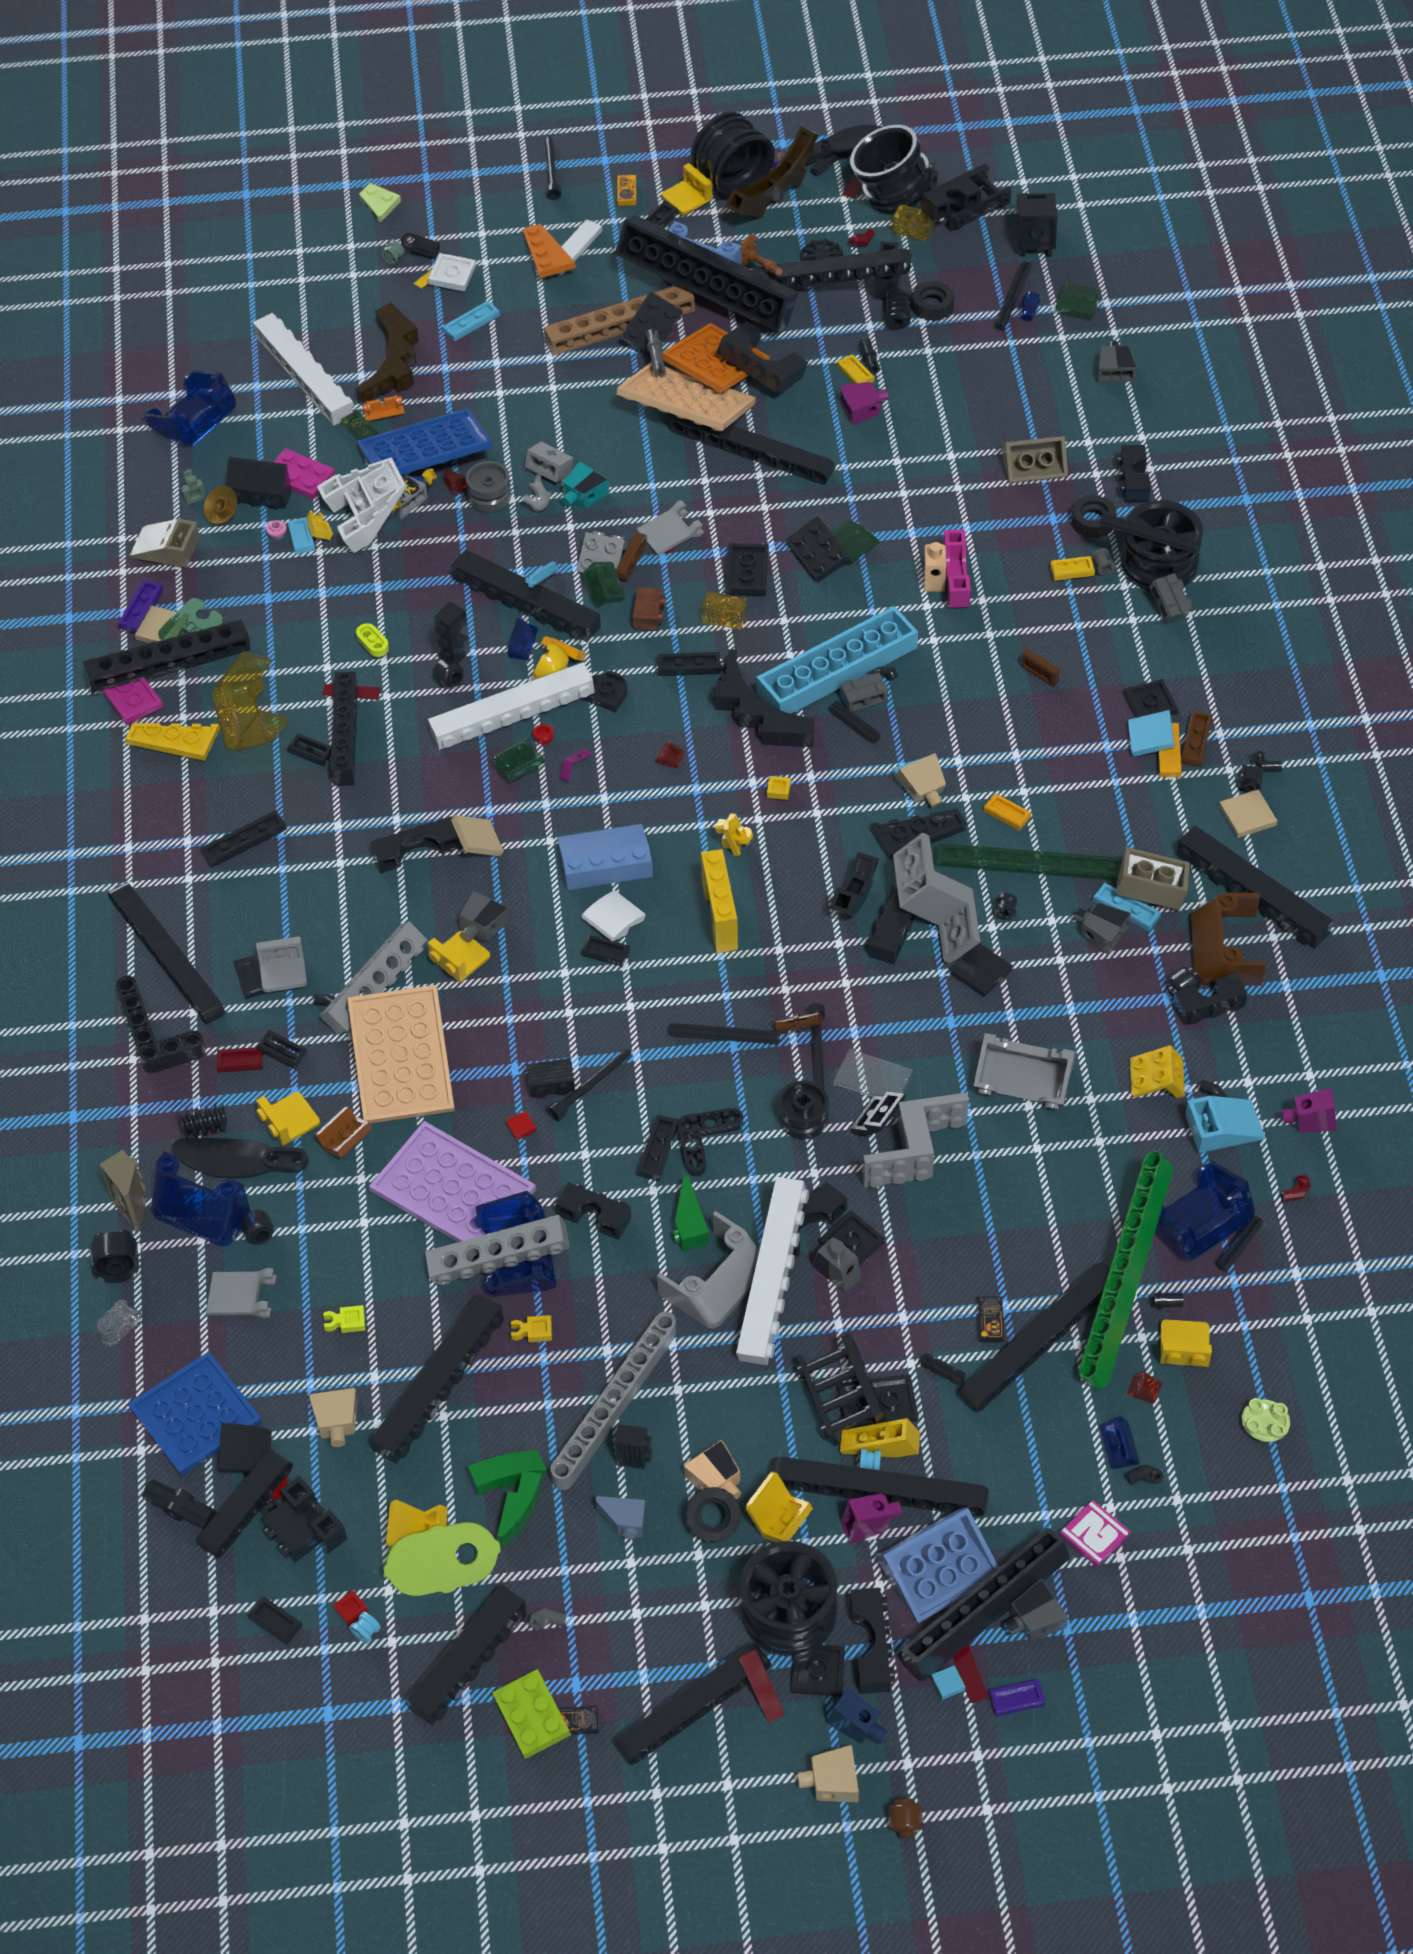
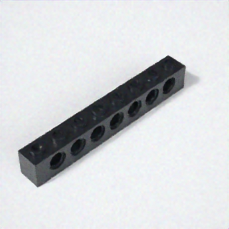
(166, 655)

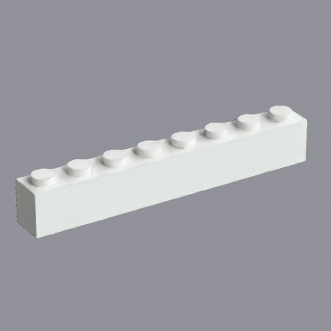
(303, 368)
(511, 706)
(772, 1271)

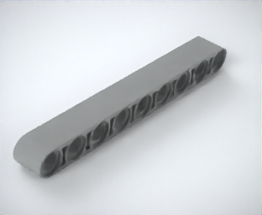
(613, 1410)

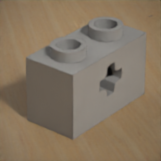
(548, 462)

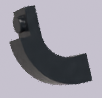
(857, 887)

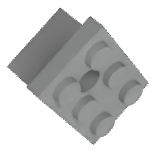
(936, 898)
(914, 1123)

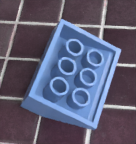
(605, 856)
(938, 1564)

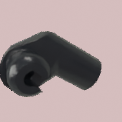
(889, 671)
(323, 1000)
(1212, 1089)

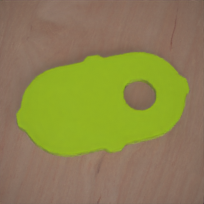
(428, 1560)

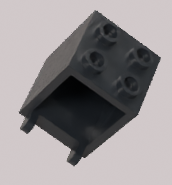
(1036, 222)

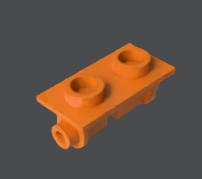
(390, 407)

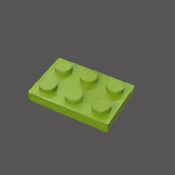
(531, 1714)

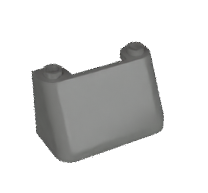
(1024, 1071)

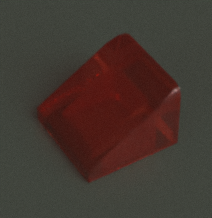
(455, 481)
(669, 755)
(1144, 1387)

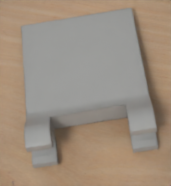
(669, 529)
(239, 1293)

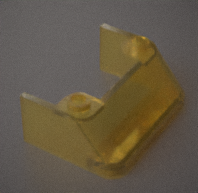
(237, 708)

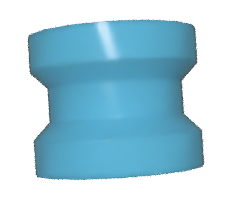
(870, 1460)
(364, 1627)

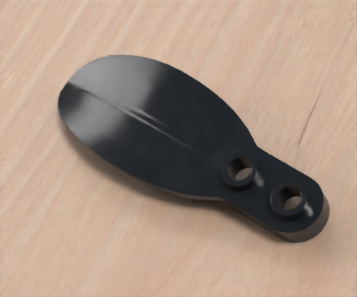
(841, 141)
(237, 1157)

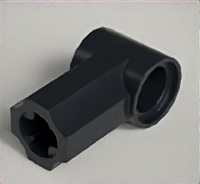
(422, 245)

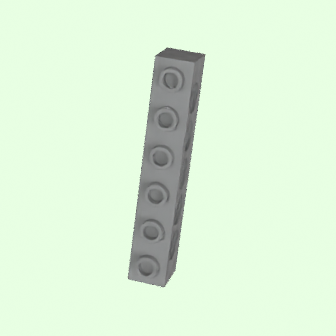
(405, 935)
(485, 1246)

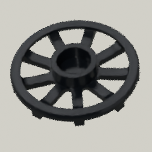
(821, 253)

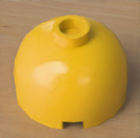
(551, 662)

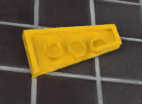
(185, 741)

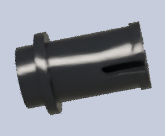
(1167, 1300)

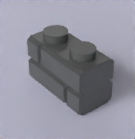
(1171, 598)
(863, 692)

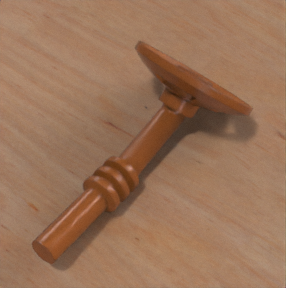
(749, 255)

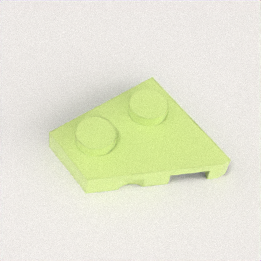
(379, 200)

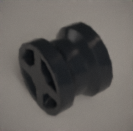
(1005, 906)

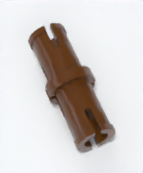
(798, 1022)

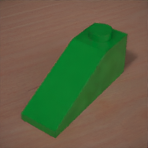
(689, 1221)

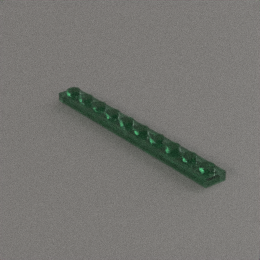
(1028, 861)

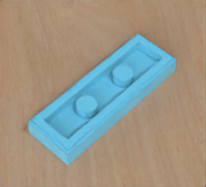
(471, 321)
(1140, 913)

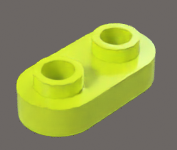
(375, 643)

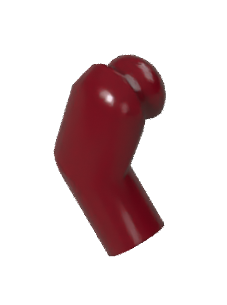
(862, 240)
(1299, 1191)

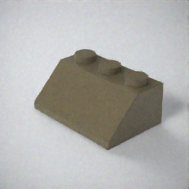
(1035, 459)
(1153, 878)
(125, 1187)

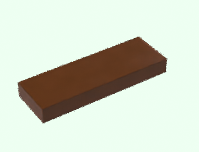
(1196, 739)

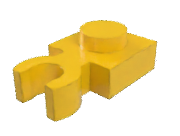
(318, 528)
(537, 1329)

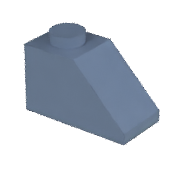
(623, 1515)

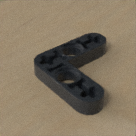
(695, 1133)

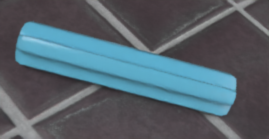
(542, 574)

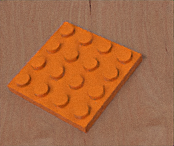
(698, 358)

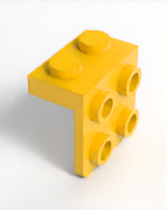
(691, 192)
(457, 956)
(287, 1117)
(1185, 1343)
(776, 1511)
(408, 1520)

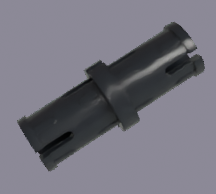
(869, 356)

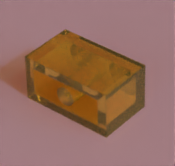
(724, 610)

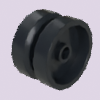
(803, 1110)

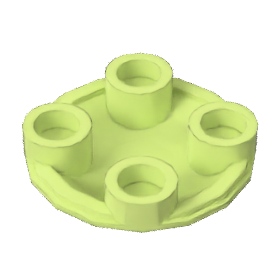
(1266, 1420)

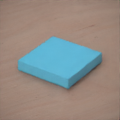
(1151, 733)

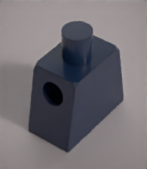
(856, 1718)

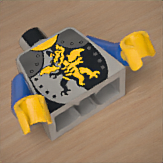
(414, 493)

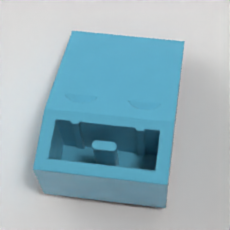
(1222, 1122)

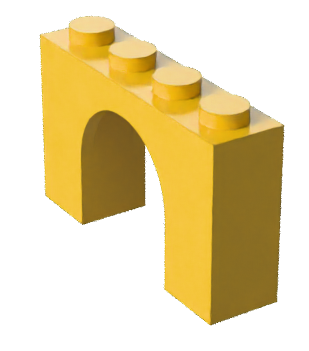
(718, 891)

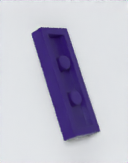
(140, 605)

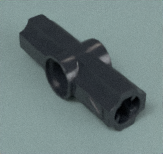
(178, 1504)

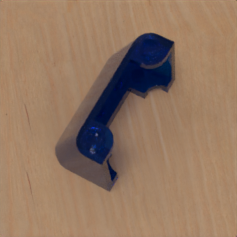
(204, 406)
(195, 1208)
(1207, 1213)
(527, 1275)

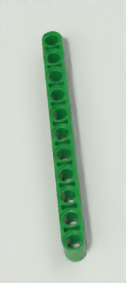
(1126, 1271)

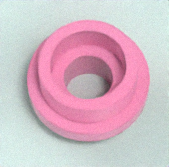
(276, 529)

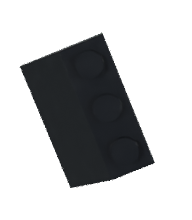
(259, 482)

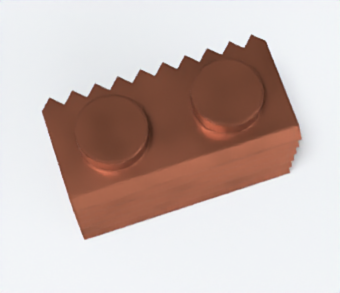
(647, 608)

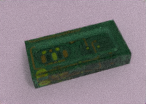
(358, 426)

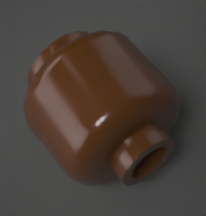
(905, 1817)

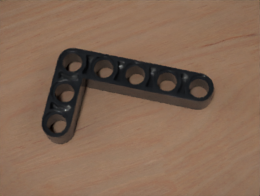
(144, 1038)

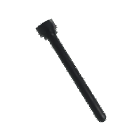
(553, 189)
(817, 1044)
(558, 1109)

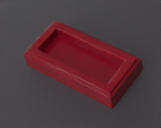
(239, 1060)

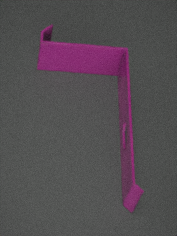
(569, 761)

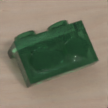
(603, 583)
(517, 760)

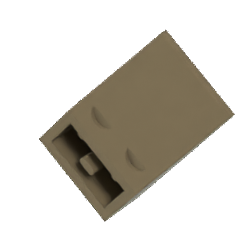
(167, 542)

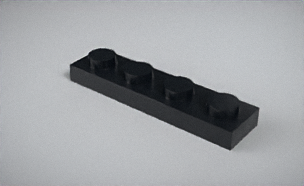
(243, 838)

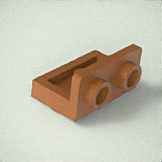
(342, 1132)

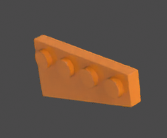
(546, 252)

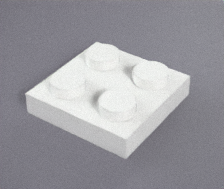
(452, 272)

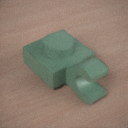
(194, 489)

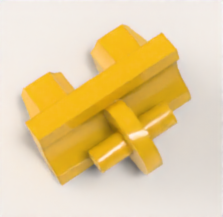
(734, 834)

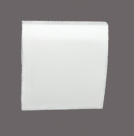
(613, 915)

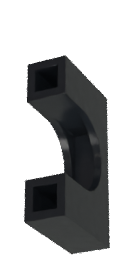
(775, 375)

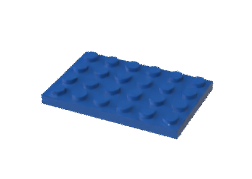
(427, 442)

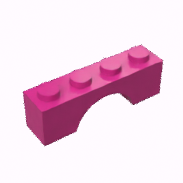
(956, 569)

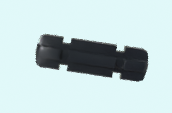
(943, 1368)

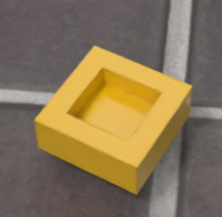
(779, 787)

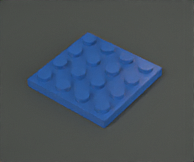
(188, 1412)

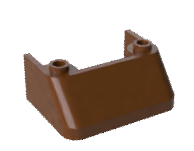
(1210, 956)

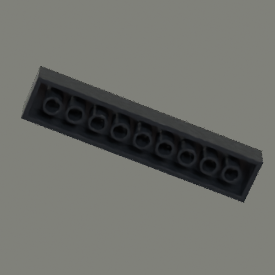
(706, 273)

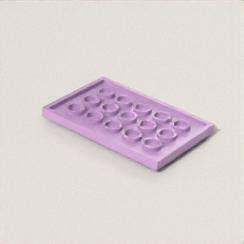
(444, 1181)

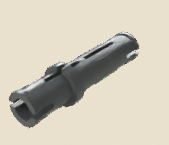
(655, 349)

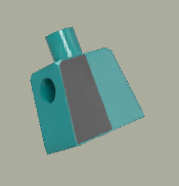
(584, 486)

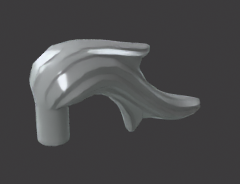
(543, 496)

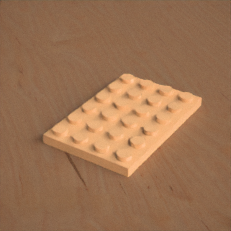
(686, 397)
(400, 1054)

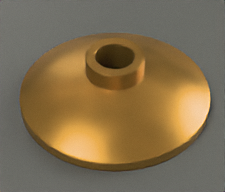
(220, 505)

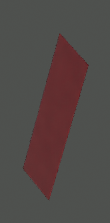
(852, 188)
(363, 692)
(970, 1675)
(762, 1686)

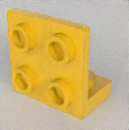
(1157, 1071)

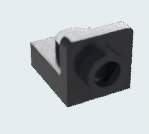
(1250, 778)

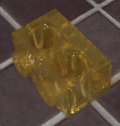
(912, 223)

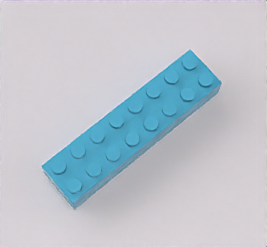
(837, 660)

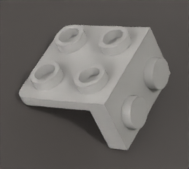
(601, 549)
(281, 964)

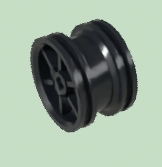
(732, 152)

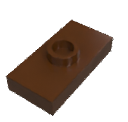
(1040, 667)

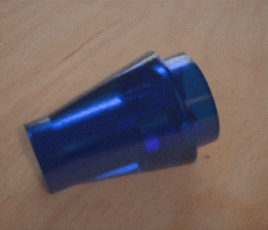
(1030, 304)

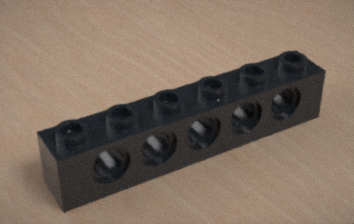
(344, 729)

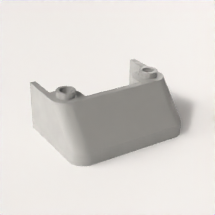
(726, 1288)

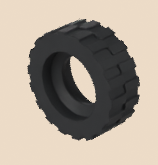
(936, 290)
(1091, 504)
(695, 1521)

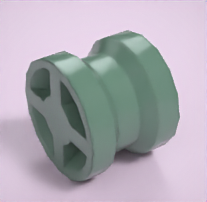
(392, 252)

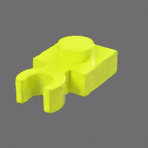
(350, 1319)

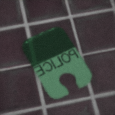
(186, 621)

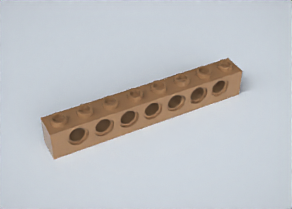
(608, 321)

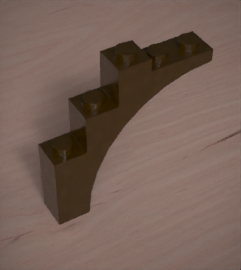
(772, 187)
(395, 369)

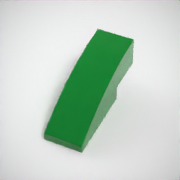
(504, 1470)
(519, 1506)

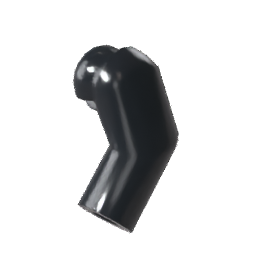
(1262, 762)
(1145, 1473)

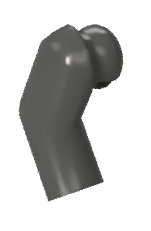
(546, 1616)

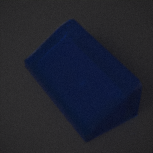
(522, 640)
(1119, 1443)

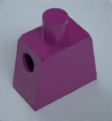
(861, 401)
(1313, 1112)
(868, 1517)

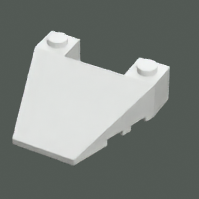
(371, 497)

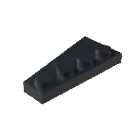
(899, 833)

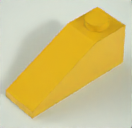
(893, 1438)

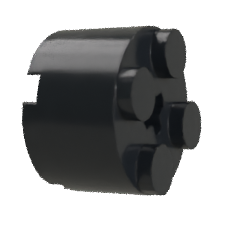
(114, 1256)

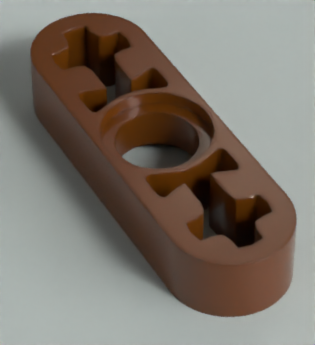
(632, 556)

